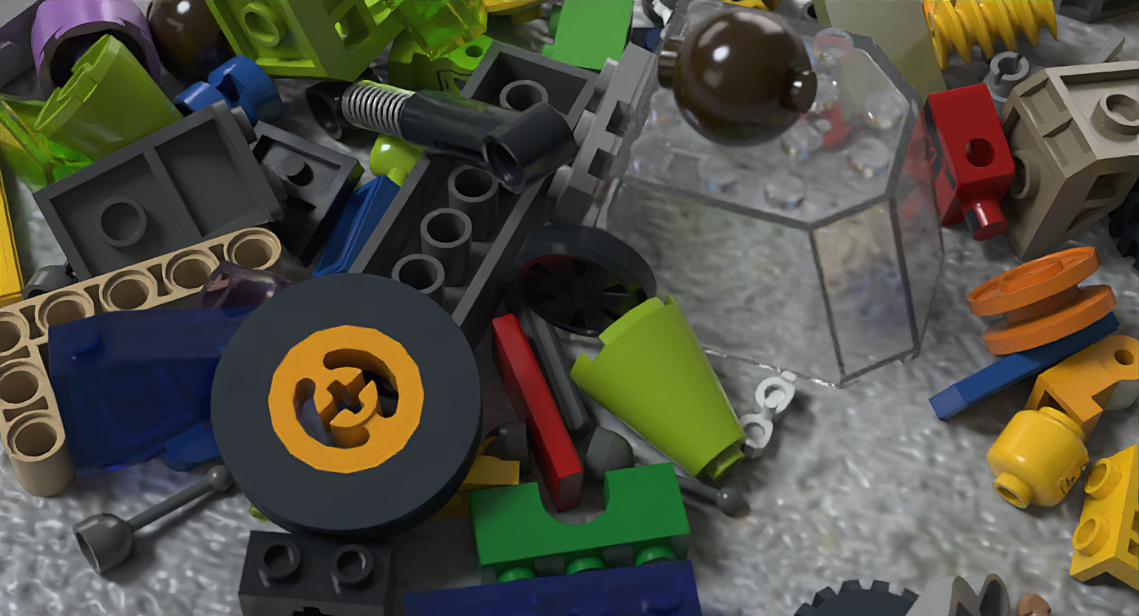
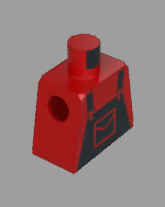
(969, 159)

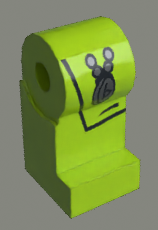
(411, 67)

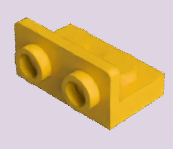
(1109, 520)

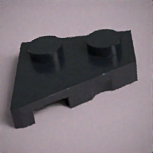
(316, 187)

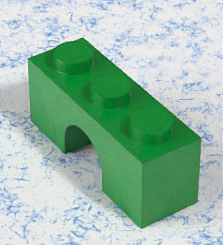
(639, 527)

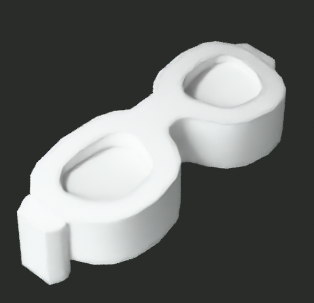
(770, 404)

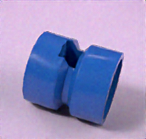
(238, 83)

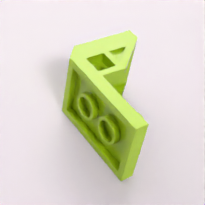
(308, 36)

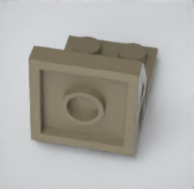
(1071, 151)

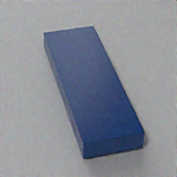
(1017, 368)

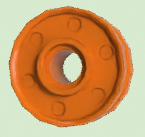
(1041, 301)

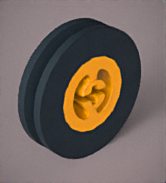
(314, 346)

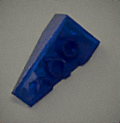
(135, 380)

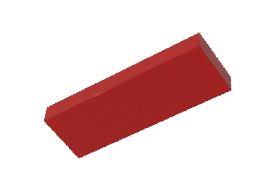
(535, 405)

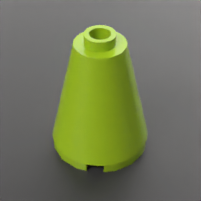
(105, 103)
(664, 389)

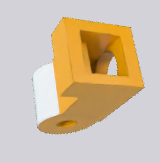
(1091, 382)

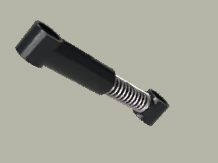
(506, 141)

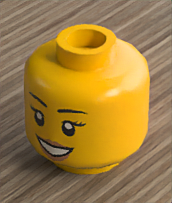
(1037, 458)

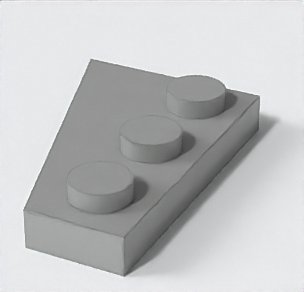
(594, 134)

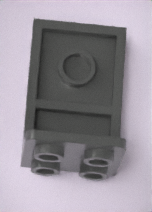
(163, 193)

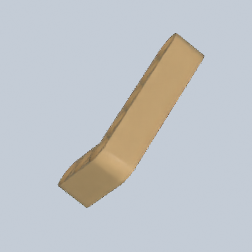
(158, 283)

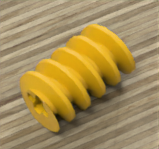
(986, 22)

